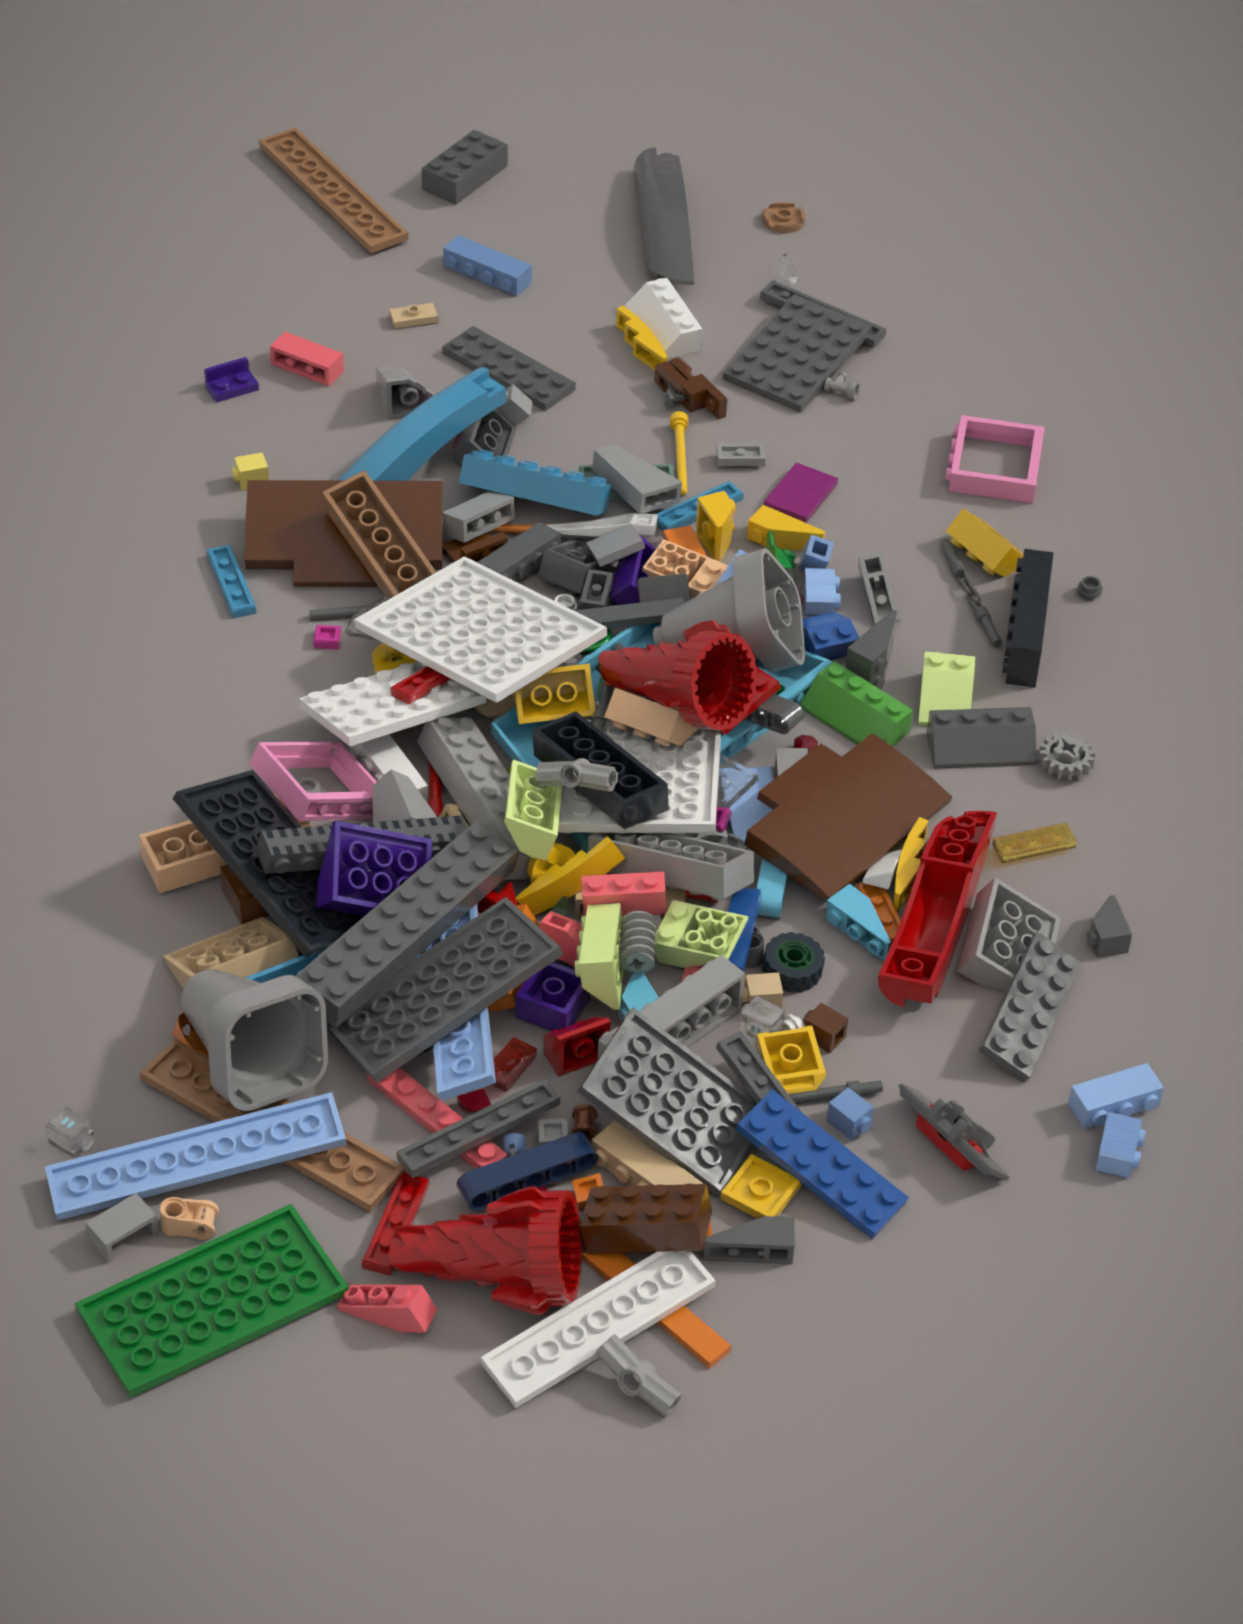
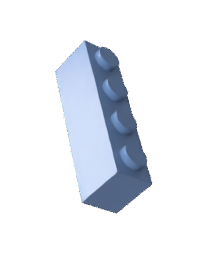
(487, 265)

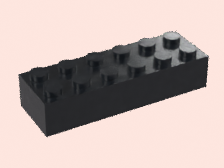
(1027, 618)
(637, 793)

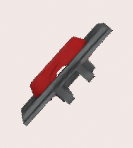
(964, 1142)

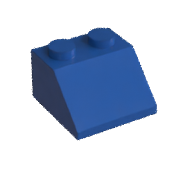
(829, 635)

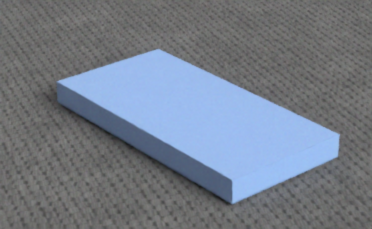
(748, 808)

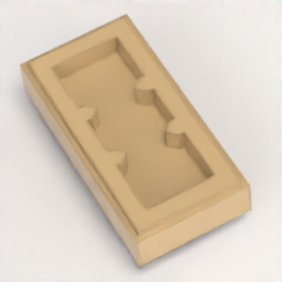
(413, 315)

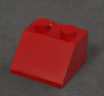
(575, 1045)

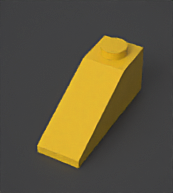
(787, 531)

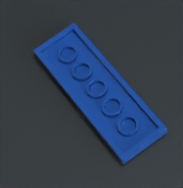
(822, 1164)

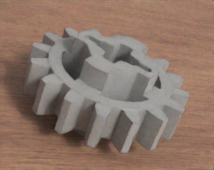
(1066, 756)

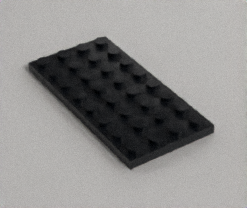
(231, 819)

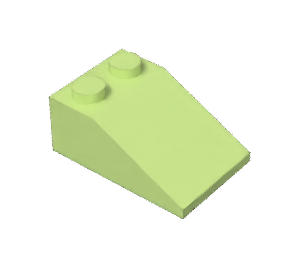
(945, 683)

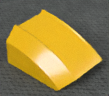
(792, 1058)

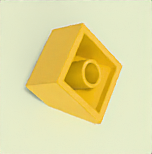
(715, 523)

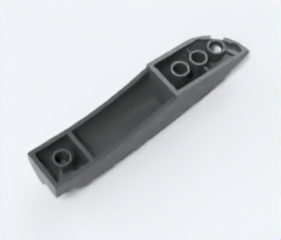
(664, 216)

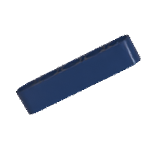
(527, 1169)

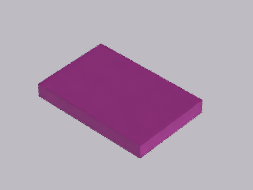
(801, 492)

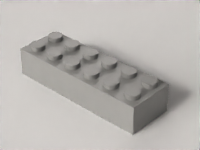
(685, 860)
(695, 1004)

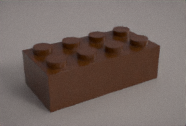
(646, 1218)

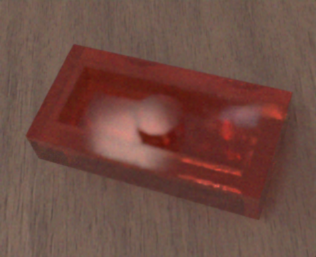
(512, 1063)

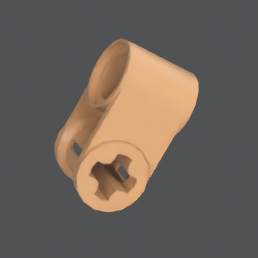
(186, 1218)

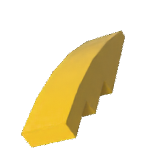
(640, 337)
(909, 862)
(567, 879)

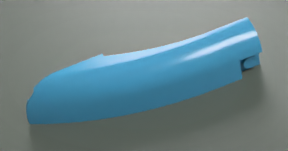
(429, 428)

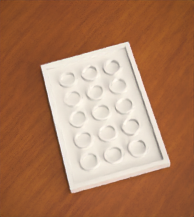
(368, 711)

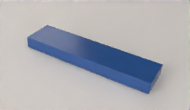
(744, 903)

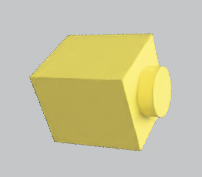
(249, 468)

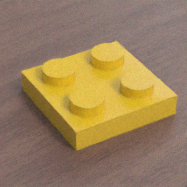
(760, 1188)

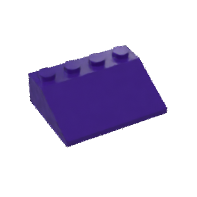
(366, 866)

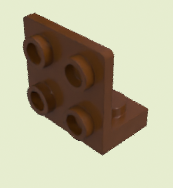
(476, 548)

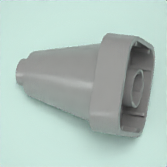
(754, 603)

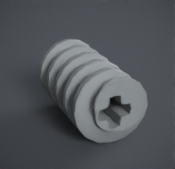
(637, 942)

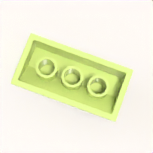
(532, 811)
(600, 953)

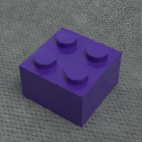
(552, 998)

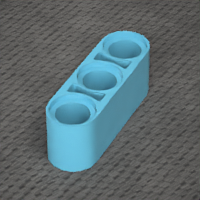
(772, 885)

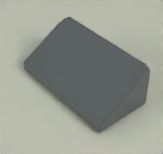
(663, 587)

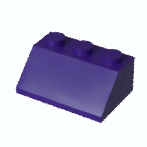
(627, 575)

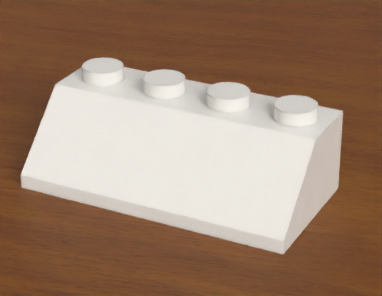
(667, 317)

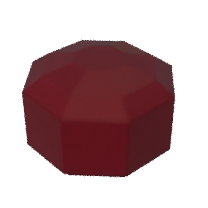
(805, 741)

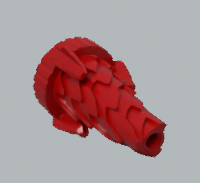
(704, 678)
(522, 1244)

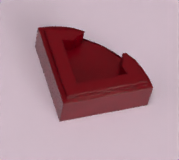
(473, 1101)

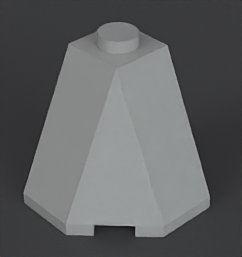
(399, 390)
(398, 799)

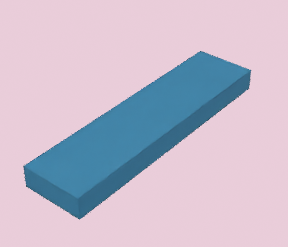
(686, 512)
(231, 581)

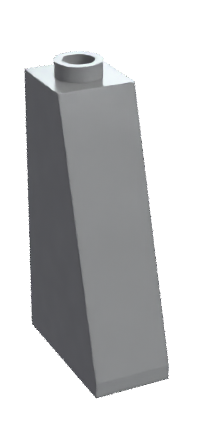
(636, 480)

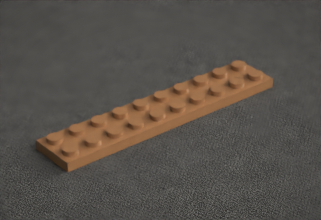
(333, 190)
(349, 1170)

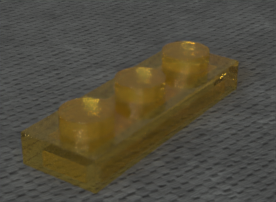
(1034, 842)

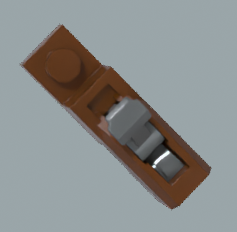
(689, 390)

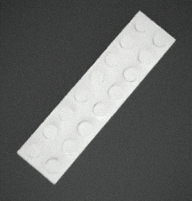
(574, 1333)

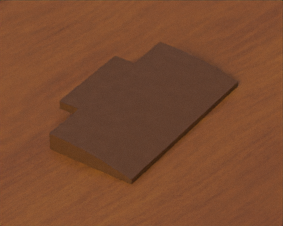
(294, 531)
(842, 813)

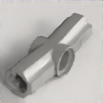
(589, 774)
(648, 1387)

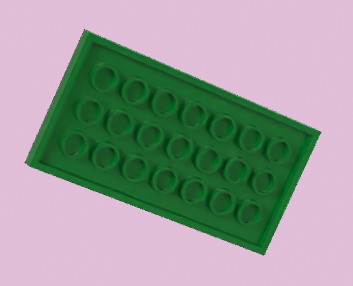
(210, 1300)

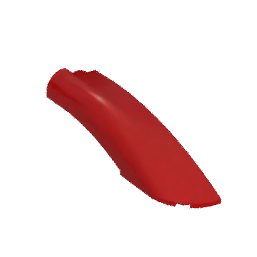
(937, 908)

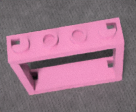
(993, 485)
(273, 758)

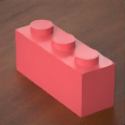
(307, 358)
(632, 890)

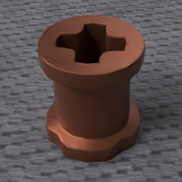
(585, 1120)

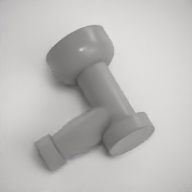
(837, 384)

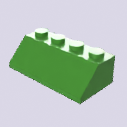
(856, 706)

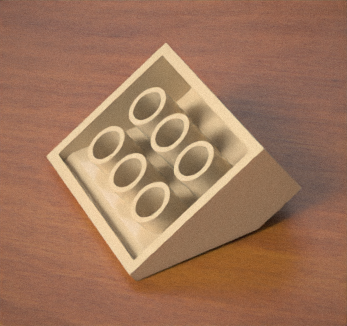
(236, 951)

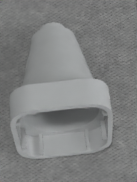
(259, 1036)

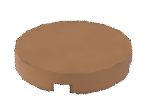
(783, 217)

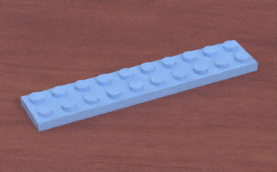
(465, 1054)
(195, 1155)

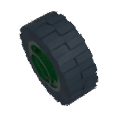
(796, 960)

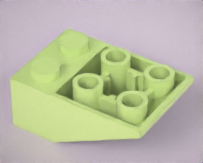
(696, 934)

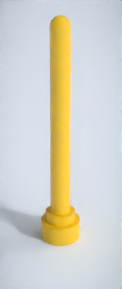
(679, 424)

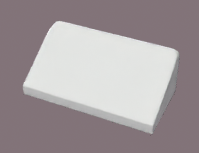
(883, 871)

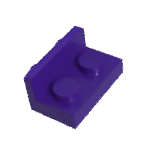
(230, 380)

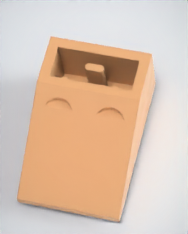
(675, 559)

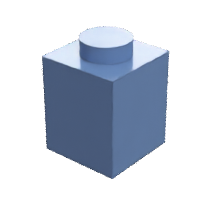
(815, 553)
(850, 1114)

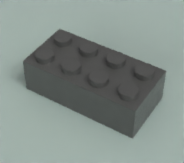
(464, 167)

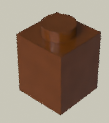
(828, 1026)

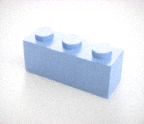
(1118, 1093)

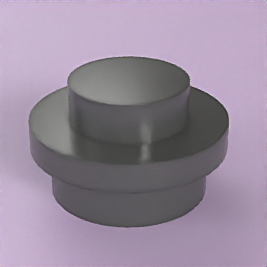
(1090, 587)

